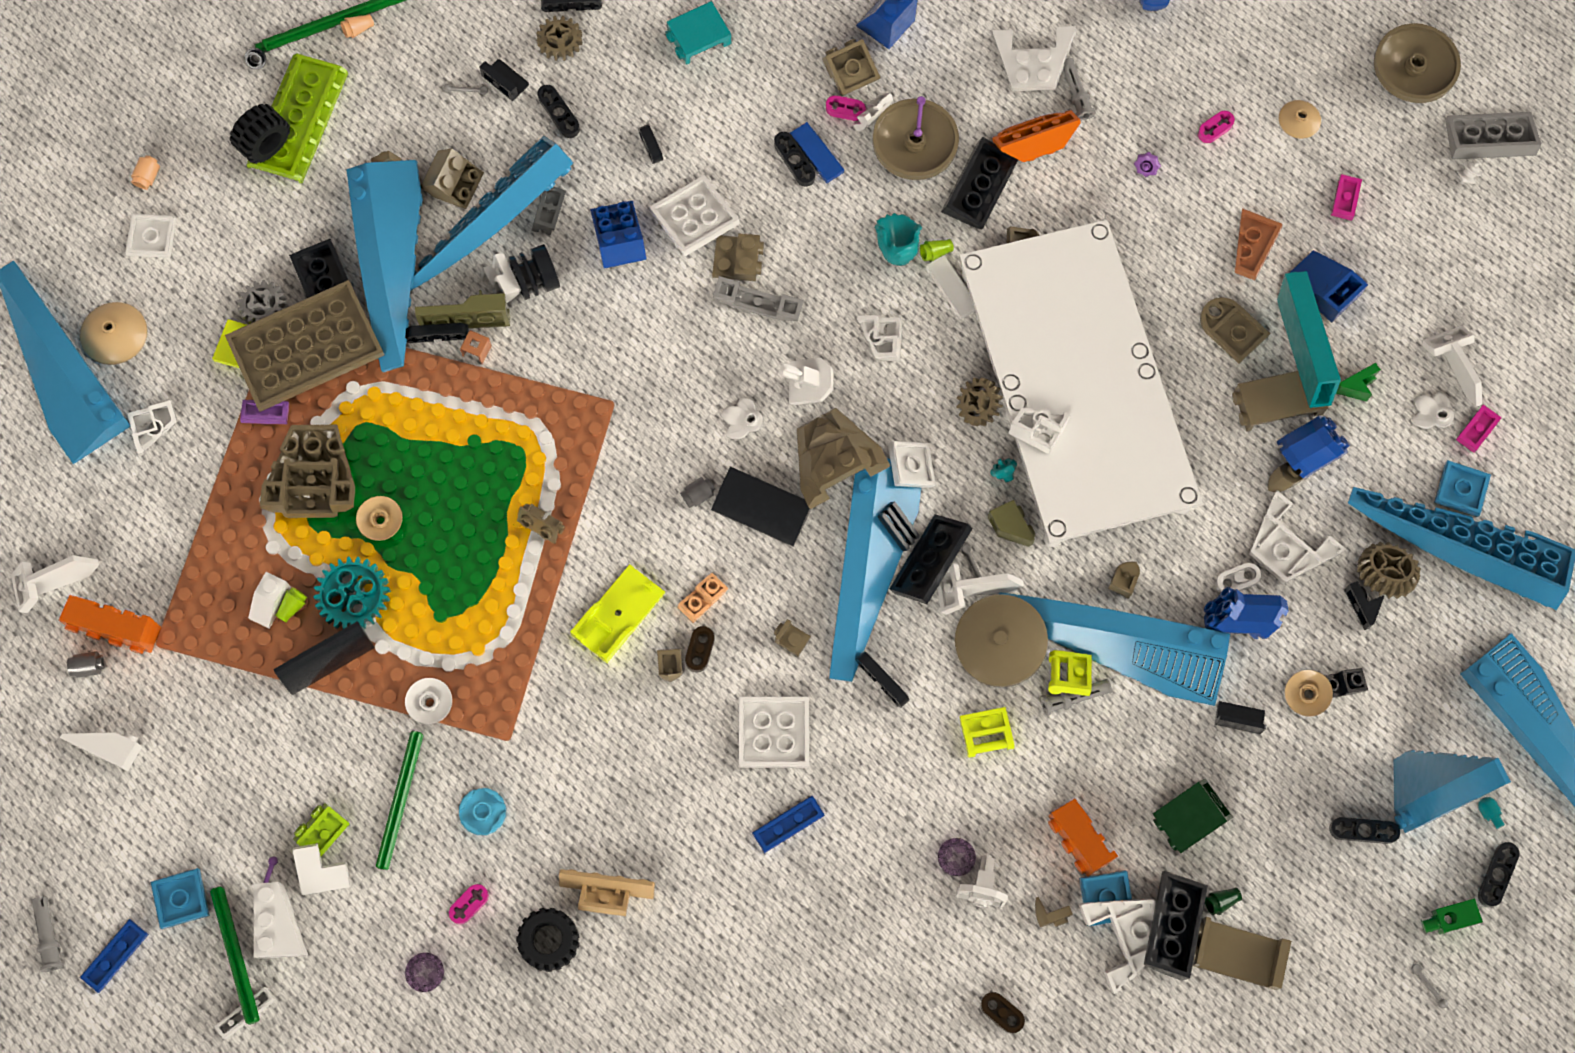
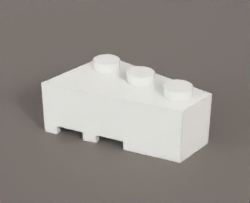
(274, 923)

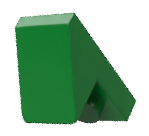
(1357, 384)

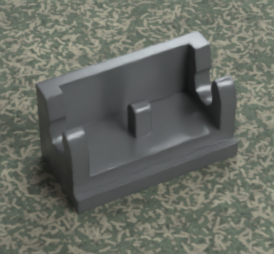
(548, 210)

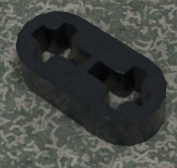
(650, 144)

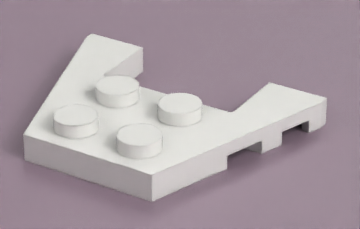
(1034, 67)
(1282, 550)
(1132, 927)

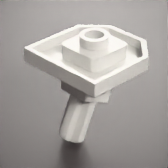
(808, 380)
(982, 891)

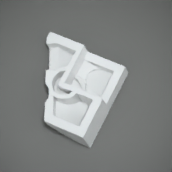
(873, 111)
(501, 277)
(883, 346)
(160, 419)
(1038, 427)

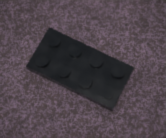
(931, 558)

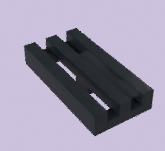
(901, 524)

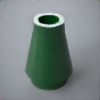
(1220, 901)

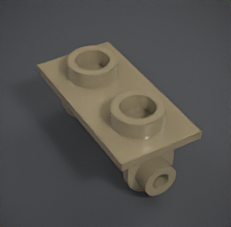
(531, 518)

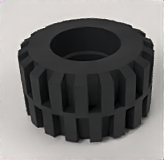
(259, 133)
(563, 954)

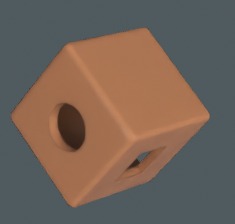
(482, 349)

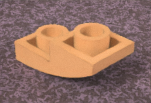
(702, 598)

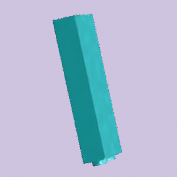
(1308, 339)

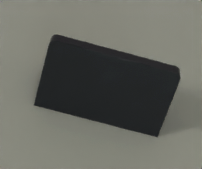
(504, 78)
(1240, 717)

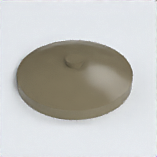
(1417, 63)
(911, 155)
(1001, 640)

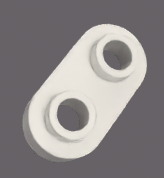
(1237, 579)

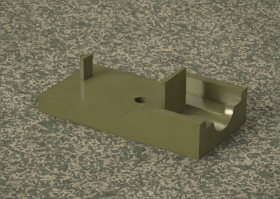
(476, 312)

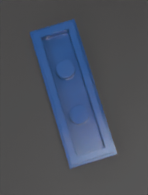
(817, 153)
(788, 824)
(114, 956)

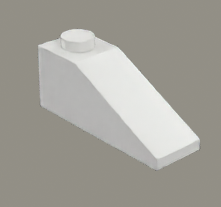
(108, 746)

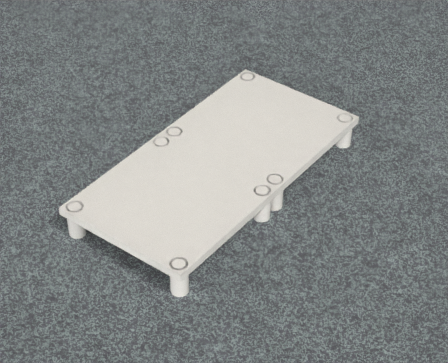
(1074, 343)

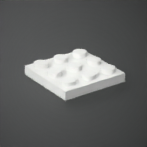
(694, 215)
(774, 732)

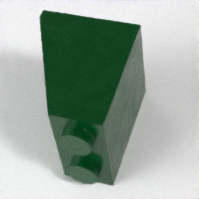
(1192, 816)

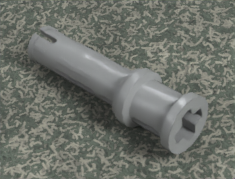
(1079, 96)
(1065, 700)
(48, 945)

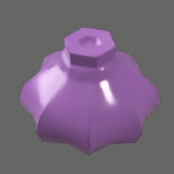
(1147, 164)

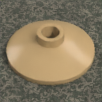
(1297, 126)
(377, 508)
(1311, 681)

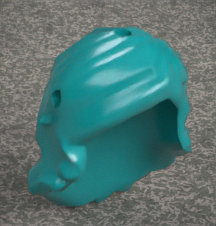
(898, 238)

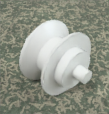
(1469, 173)

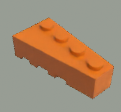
(109, 623)

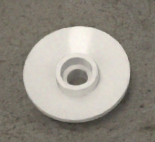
(420, 693)

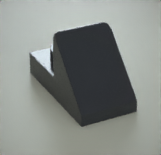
(1364, 609)

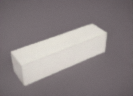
(235, 1020)

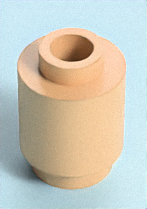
(145, 172)

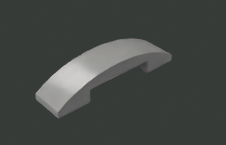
(757, 302)

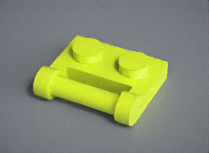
(1078, 673)
(986, 724)

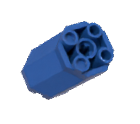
(1313, 446)
(1245, 613)

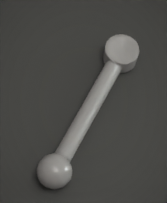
(482, 90)
(966, 550)
(1417, 969)

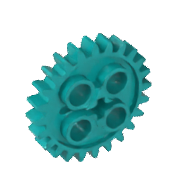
(333, 586)

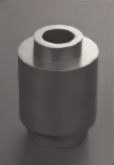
(697, 492)
(85, 664)

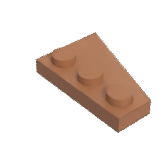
(1255, 242)

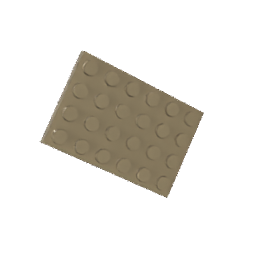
(304, 345)

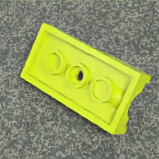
(603, 630)

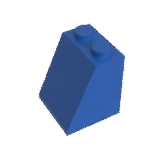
(888, 20)

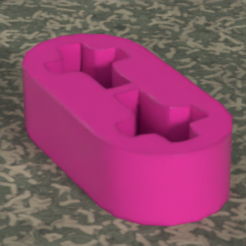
(845, 107)
(1218, 130)
(464, 900)

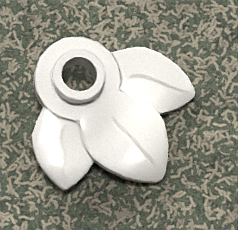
(1429, 411)
(739, 418)

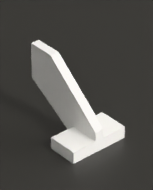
(1450, 345)
(30, 585)
(953, 589)

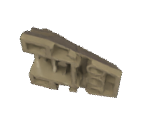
(831, 452)
(310, 475)

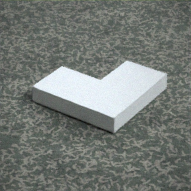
(314, 876)

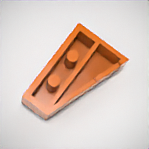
(1080, 838)

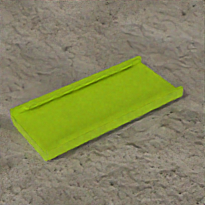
(306, 103)

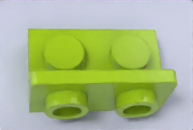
(322, 828)

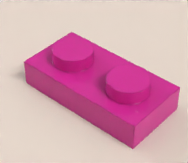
(1346, 197)
(1478, 428)

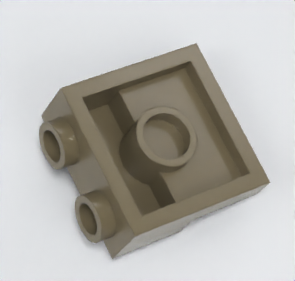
(851, 66)
(738, 257)

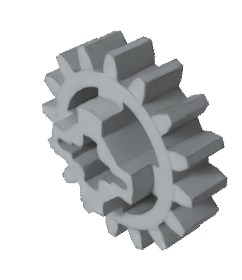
(268, 294)

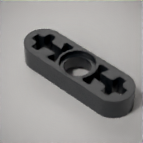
(564, 5)
(558, 120)
(794, 168)
(429, 333)
(877, 674)
(1382, 825)
(1511, 861)

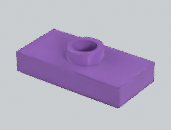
(274, 415)

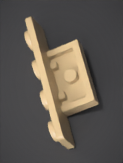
(604, 892)

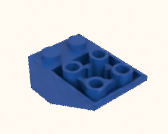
(618, 234)
(1332, 284)

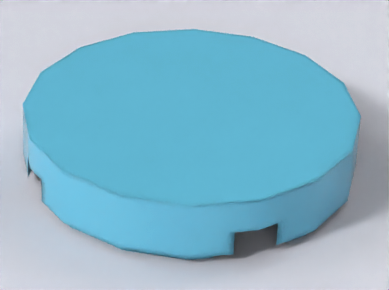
(486, 819)

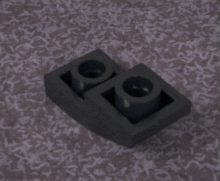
(1347, 682)

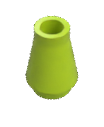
(935, 249)
(291, 603)

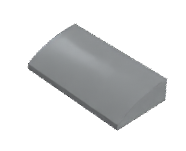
(1492, 135)

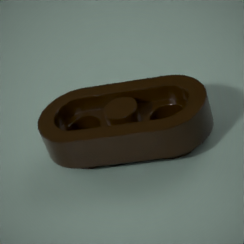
(699, 649)
(1002, 1012)

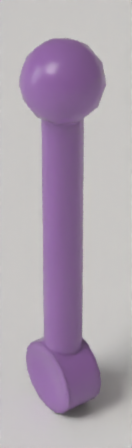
(920, 101)
(272, 861)

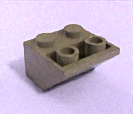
(452, 178)

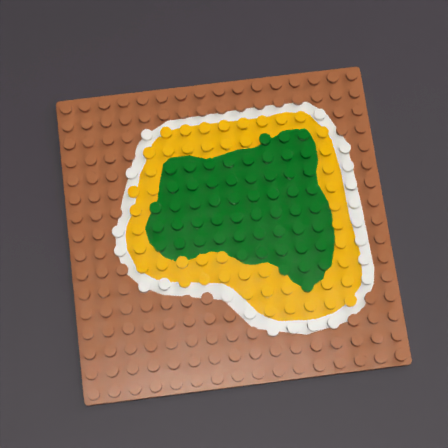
(460, 569)

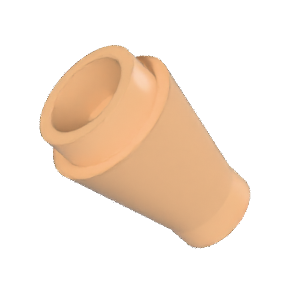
(356, 25)

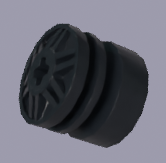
(535, 271)

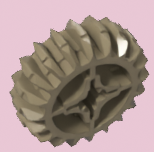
(1388, 570)

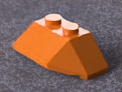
(1038, 136)

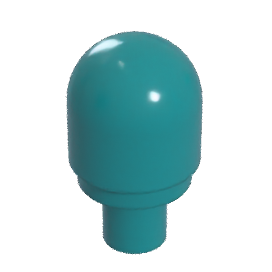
(1490, 810)

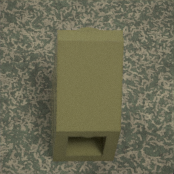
(1010, 524)

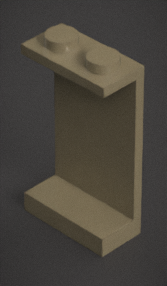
(1272, 400)
(1241, 954)

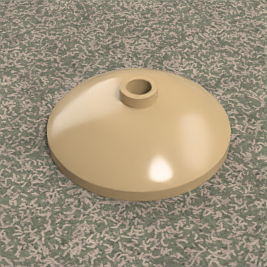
(118, 343)

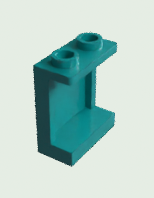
(697, 31)

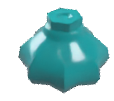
(1004, 469)

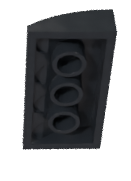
(980, 184)
(318, 267)
(761, 506)
(324, 658)
(1175, 926)

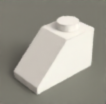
(267, 599)

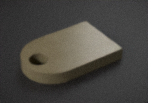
(1233, 329)

